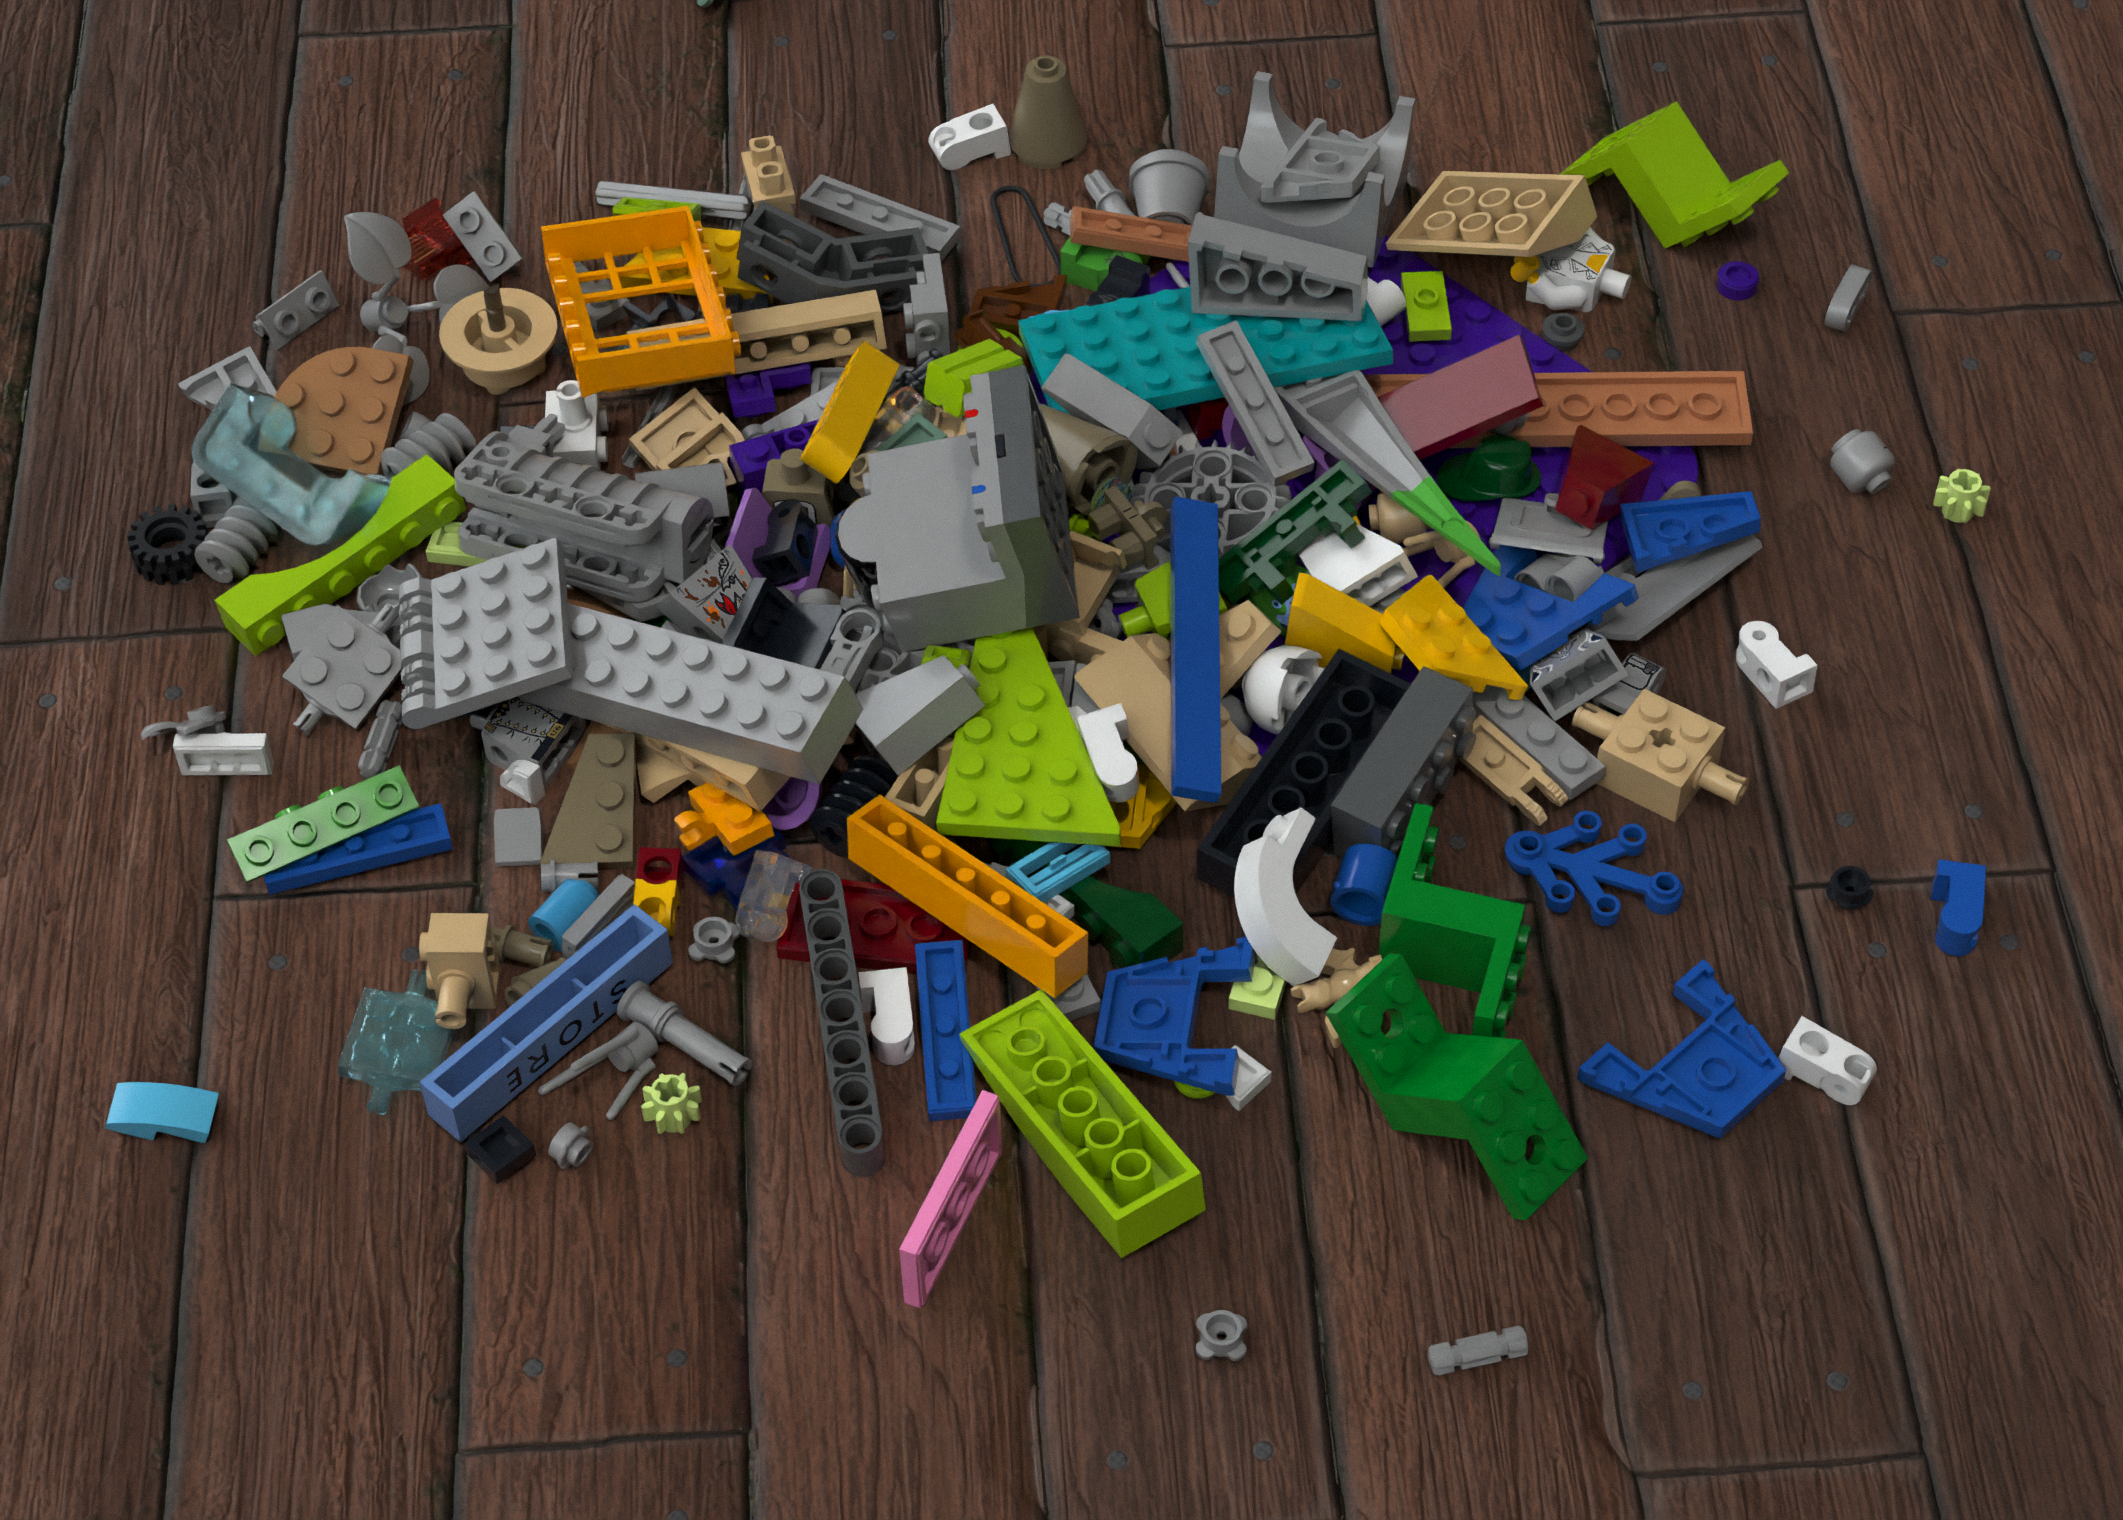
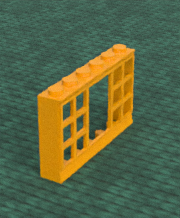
(648, 364)

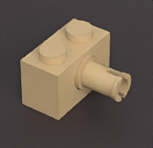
(460, 965)

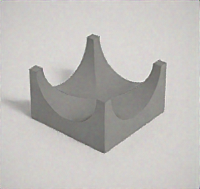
(1348, 223)

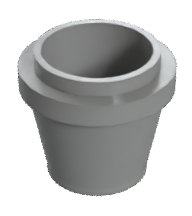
(1169, 185)

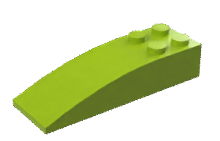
(1085, 1124)

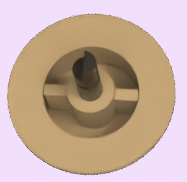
(499, 337)

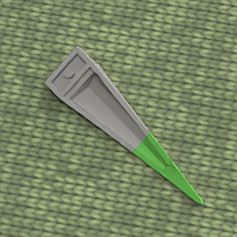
(1354, 426)

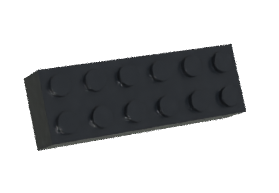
(1305, 767)

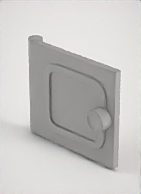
(1544, 529)

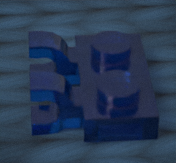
(718, 869)

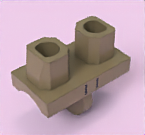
(1136, 524)

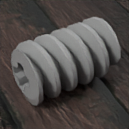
(440, 439)
(236, 542)

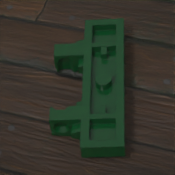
(1318, 509)

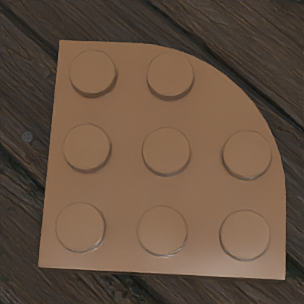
(346, 407)

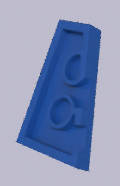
(1684, 526)

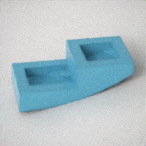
(168, 1108)

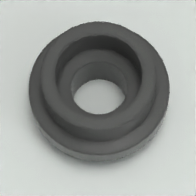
(1563, 331)

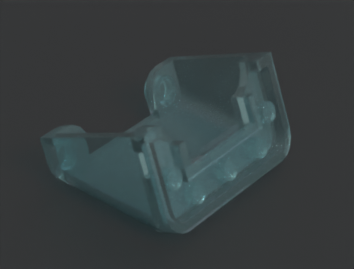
(248, 454)

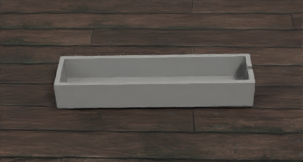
(703, 695)

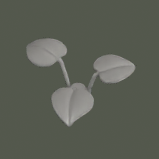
(376, 252)

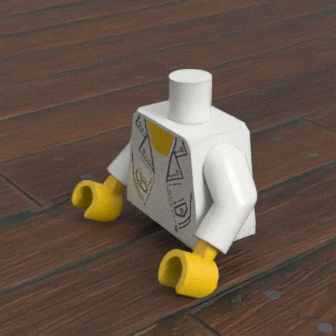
(1572, 274)

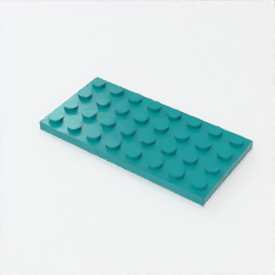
(1154, 354)

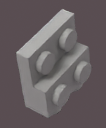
(927, 312)

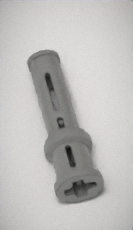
(669, 1025)

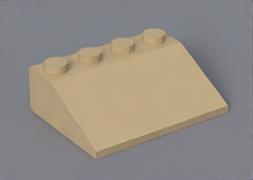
(1497, 214)

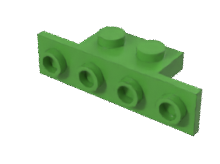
(322, 824)

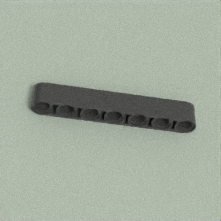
(845, 1038)

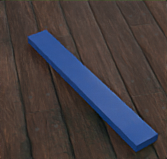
(1195, 651)

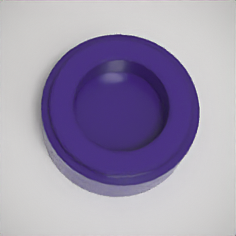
(1737, 280)

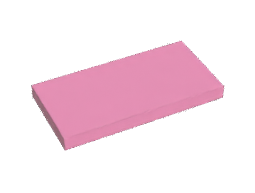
(951, 1200)

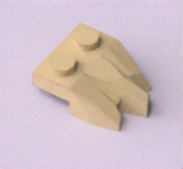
(688, 436)

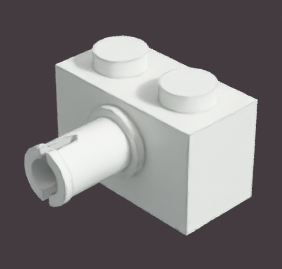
(583, 424)

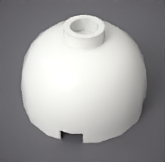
(1279, 684)

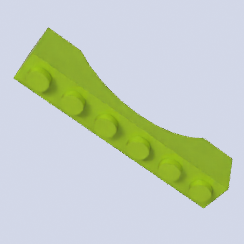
(413, 508)

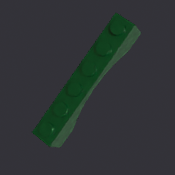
(1125, 922)

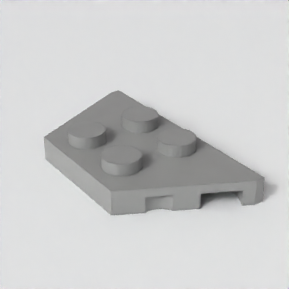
(1321, 166)

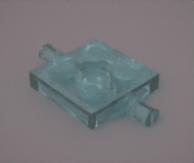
(394, 1041)

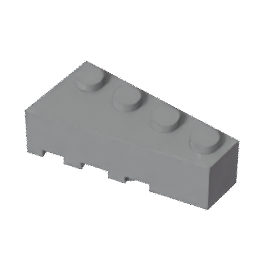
(1272, 274)

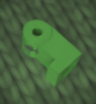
(1089, 265)

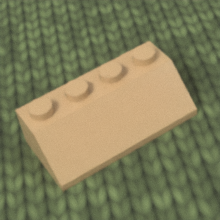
(1140, 679)

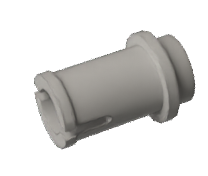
(556, 873)

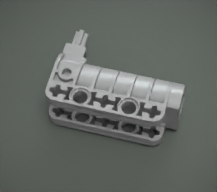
(597, 516)

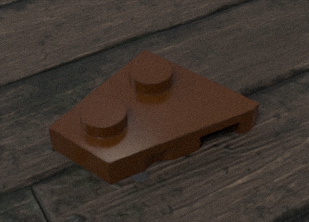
(1018, 301)

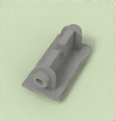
(483, 237)
(296, 310)

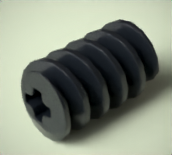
(856, 787)

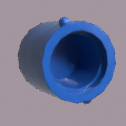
(1363, 883)

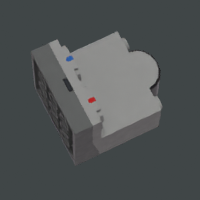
(967, 526)

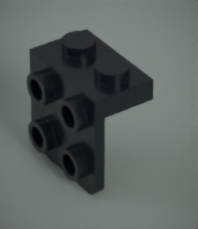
(782, 629)

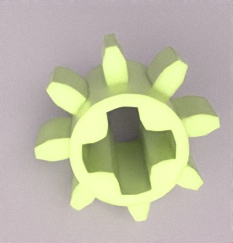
(1961, 495)
(671, 1103)

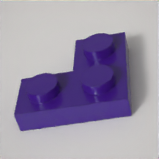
(753, 391)

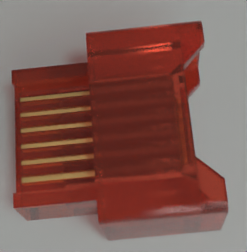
(432, 241)

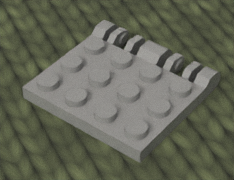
(484, 634)

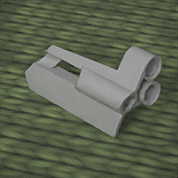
(1660, 589)

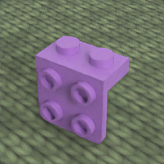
(751, 531)

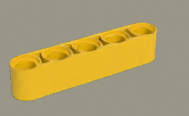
(849, 412)

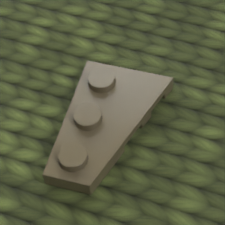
(598, 806)

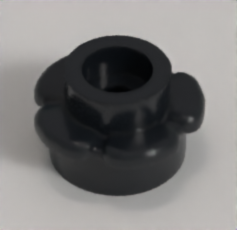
(1851, 879)

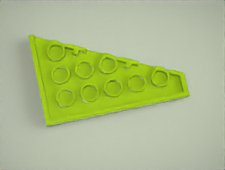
(1020, 758)

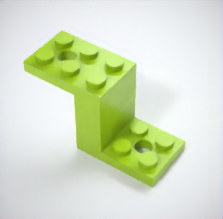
(1676, 177)

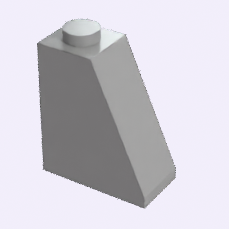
(917, 710)

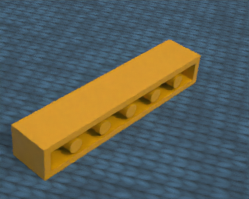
(968, 896)

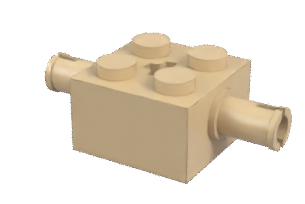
(1660, 754)

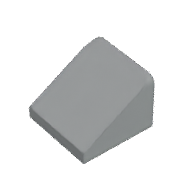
(518, 836)

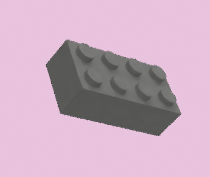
(1405, 763)

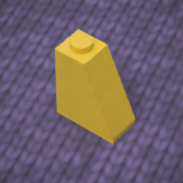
(1331, 620)

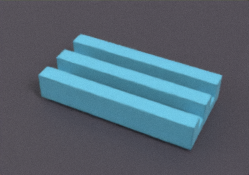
(1063, 869)

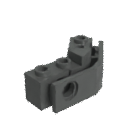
(825, 265)

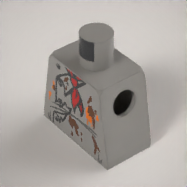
(709, 597)

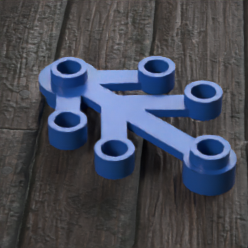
(1589, 867)

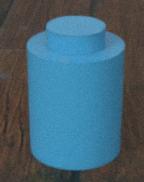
(562, 910)

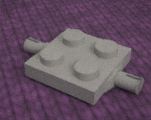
(345, 668)

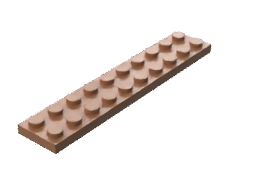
(1627, 408)

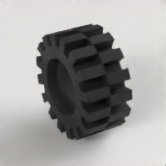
(161, 528)

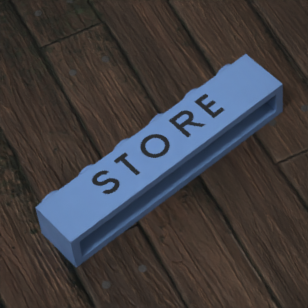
(545, 1023)

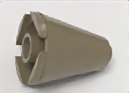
(1047, 117)
(1088, 455)

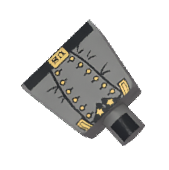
(528, 733)

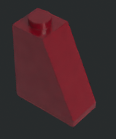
(1600, 478)

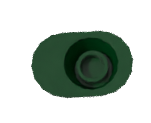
(1494, 470)

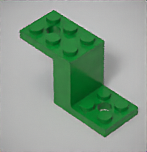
(1453, 933)
(1457, 1086)

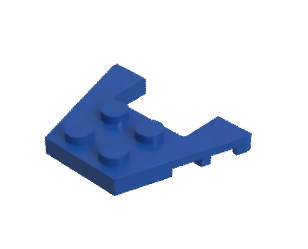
(1529, 621)
(1152, 1016)
(1706, 1078)

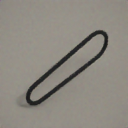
(1023, 192)

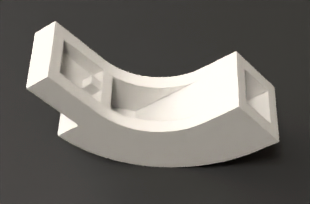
(1269, 907)

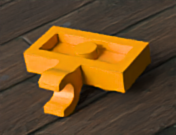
(722, 815)

